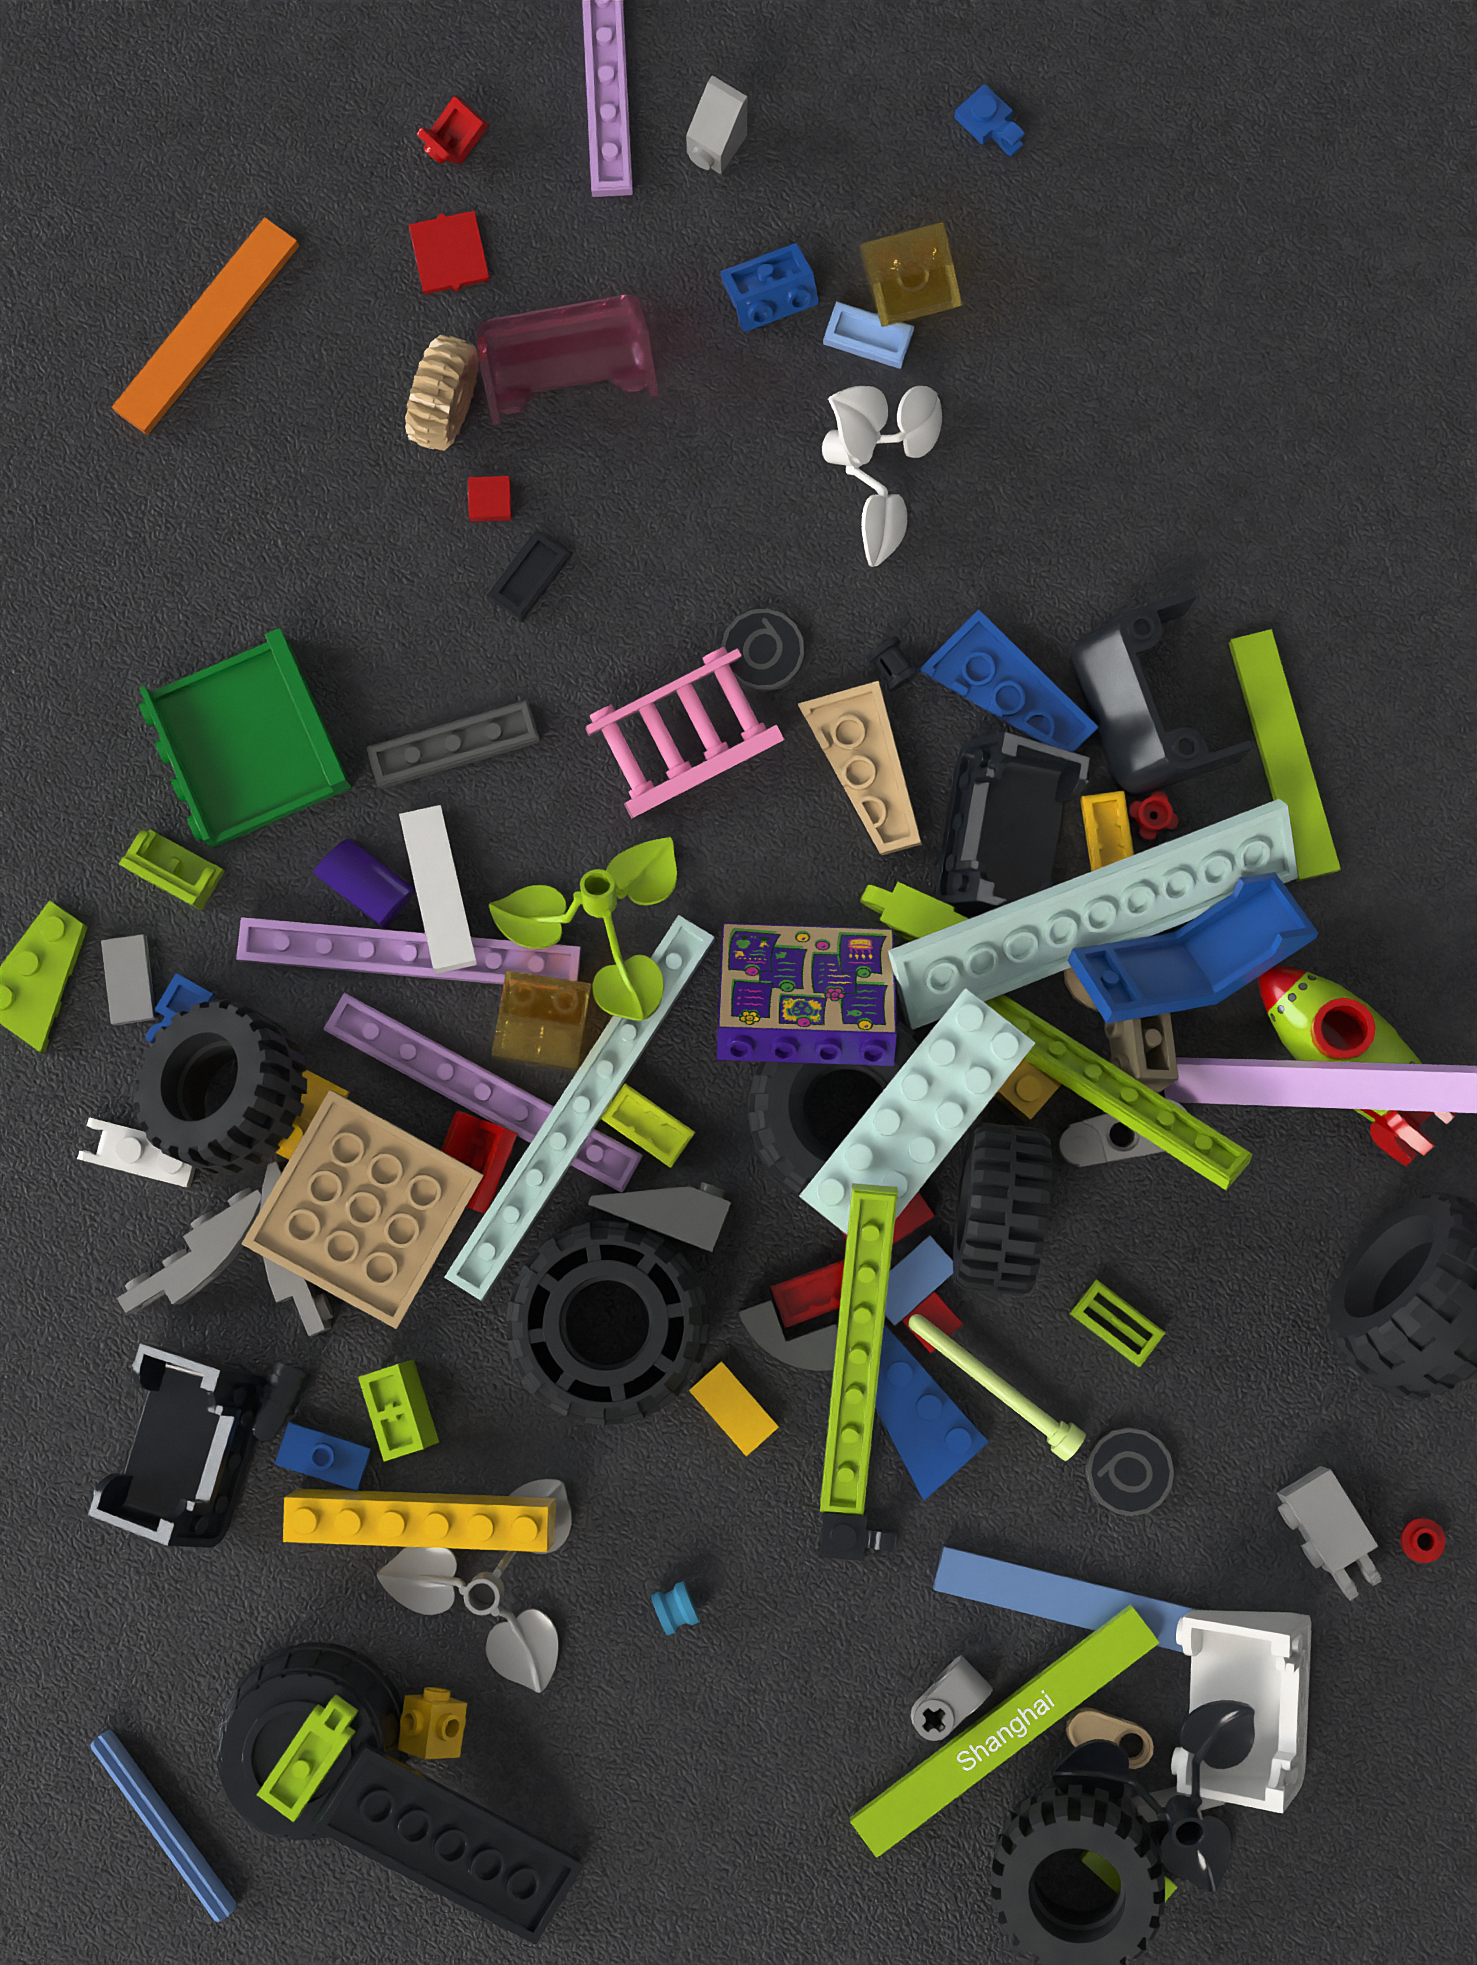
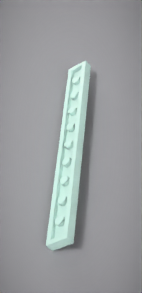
(573, 1120)

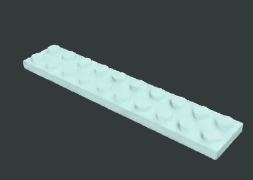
(1101, 907)

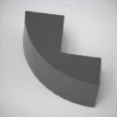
(808, 1351)

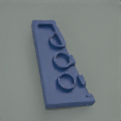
(1002, 680)
(922, 1419)

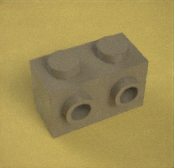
(1145, 1050)

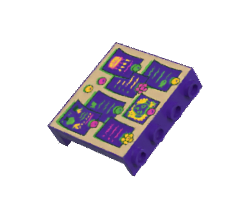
(806, 994)

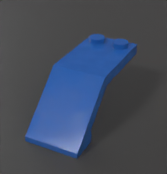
(1201, 959)

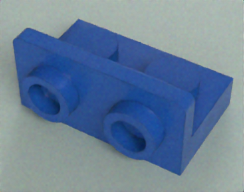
(770, 287)

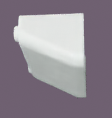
(1259, 1663)

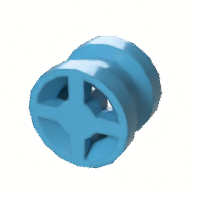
(675, 1608)

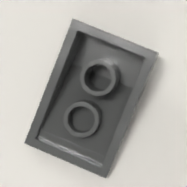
(677, 1212)

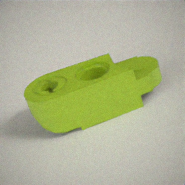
(910, 911)

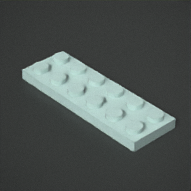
(922, 1109)

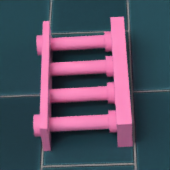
(681, 773)

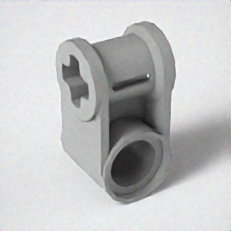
(957, 1692)

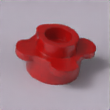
(1165, 817)

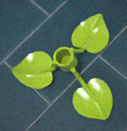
(535, 916)

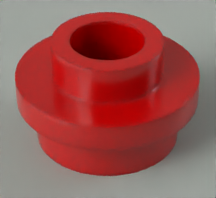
(1409, 1538)

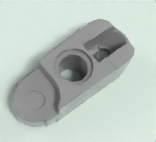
(1090, 1143)

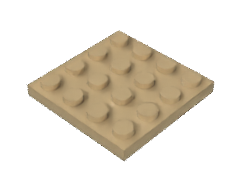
(362, 1209)

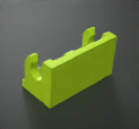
(172, 868)
(398, 1410)

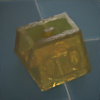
(542, 1021)

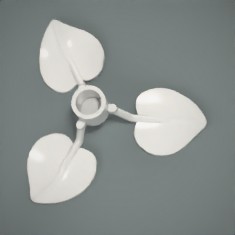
(860, 417)

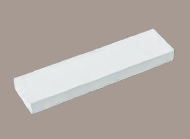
(437, 889)

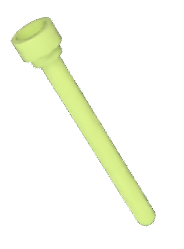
(1063, 1437)

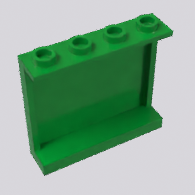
(244, 742)

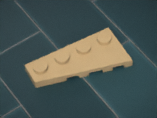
(864, 755)

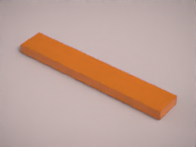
(205, 326)

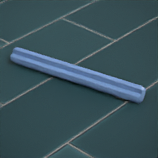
(163, 1825)

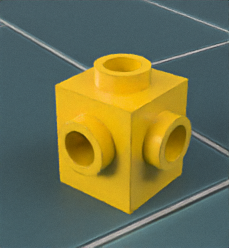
(432, 1724)

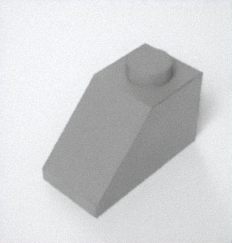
(717, 126)

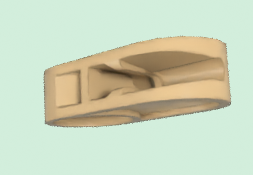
(1092, 1724)

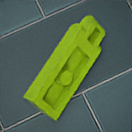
(309, 1758)

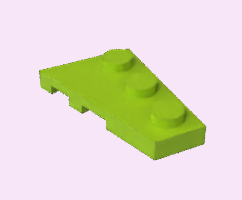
(37, 974)

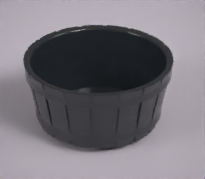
(273, 1706)

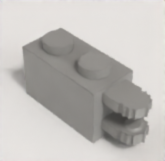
(1330, 1527)

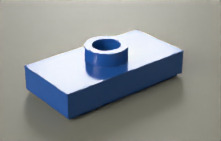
(323, 1456)

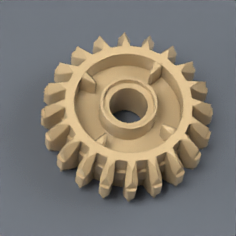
(441, 392)

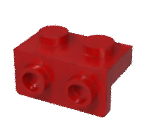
(483, 1148)

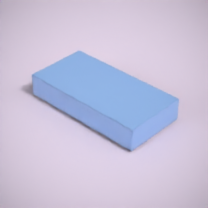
(862, 335)

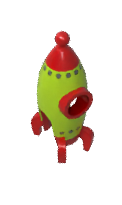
(1333, 1025)

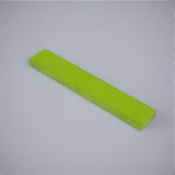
(1284, 751)

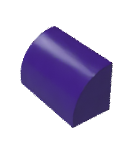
(364, 882)

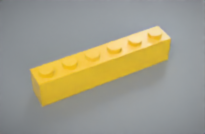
(420, 1520)

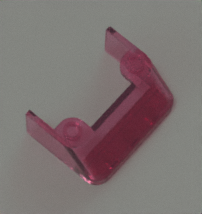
(564, 350)

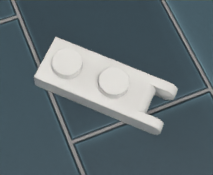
(133, 1153)

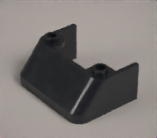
(1123, 708)

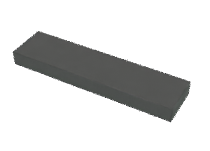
(453, 744)

